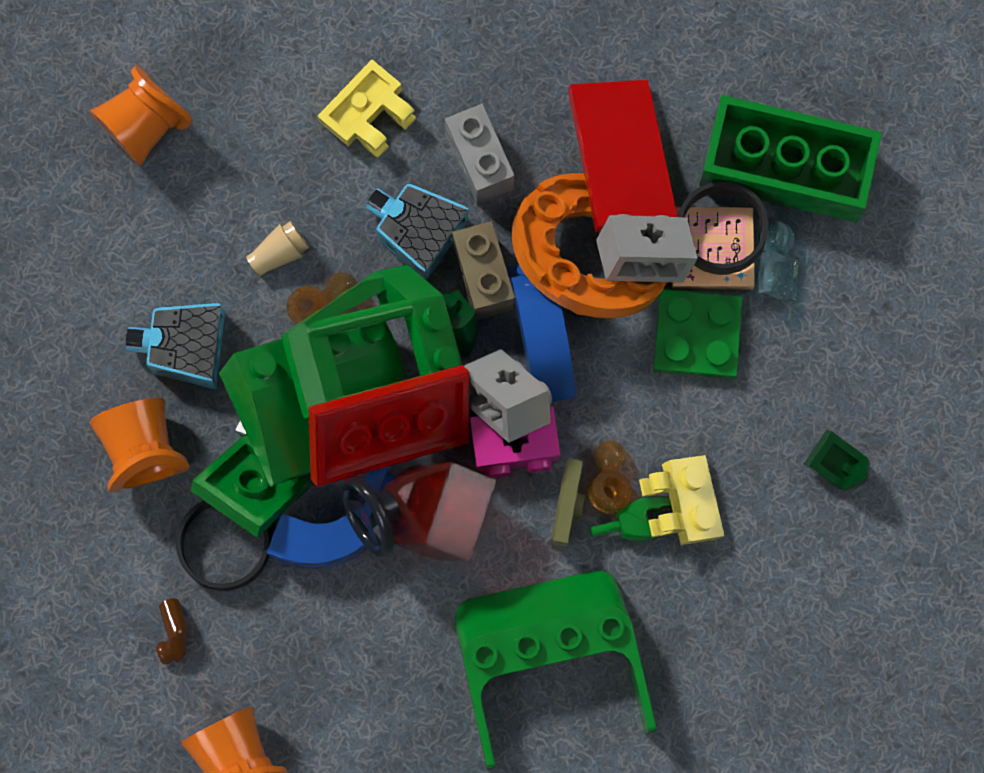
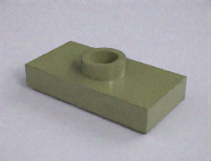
(569, 503)

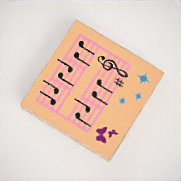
(720, 237)

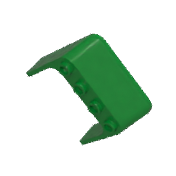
(546, 627)

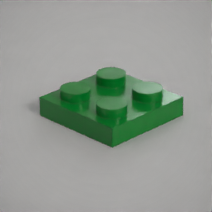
(697, 334)
(241, 490)

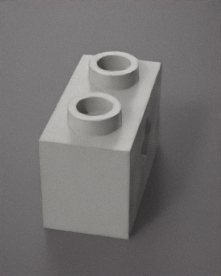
(479, 154)
(646, 248)
(507, 396)

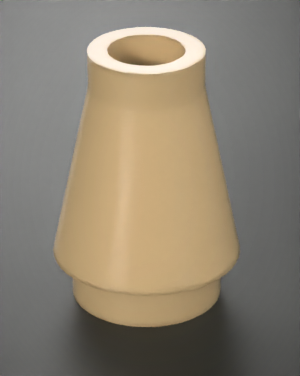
(278, 248)

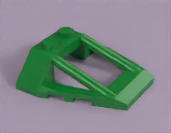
(399, 294)

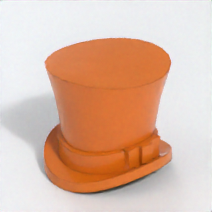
(140, 116)
(138, 444)
(231, 746)

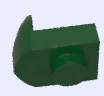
(463, 321)
(839, 462)

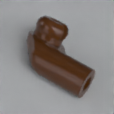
(176, 631)

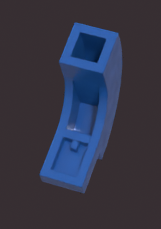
(543, 336)
(325, 544)

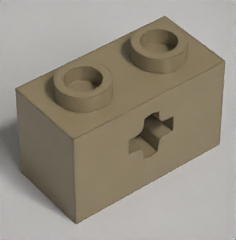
(483, 270)

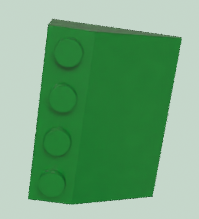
(268, 402)

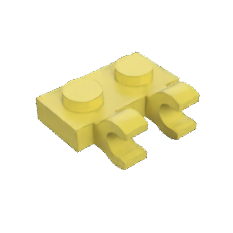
(360, 103)
(692, 501)

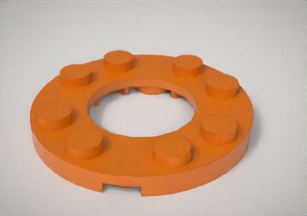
(559, 278)

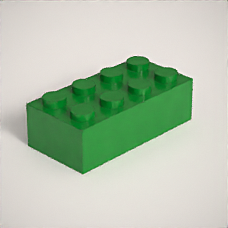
(792, 158)

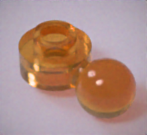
(335, 286)
(609, 458)

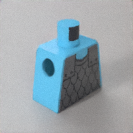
(417, 226)
(182, 343)

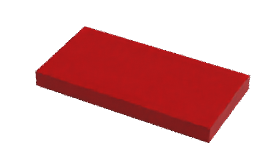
(621, 150)
(389, 425)

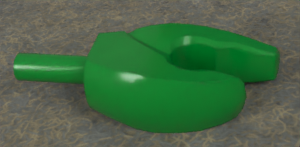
(633, 520)

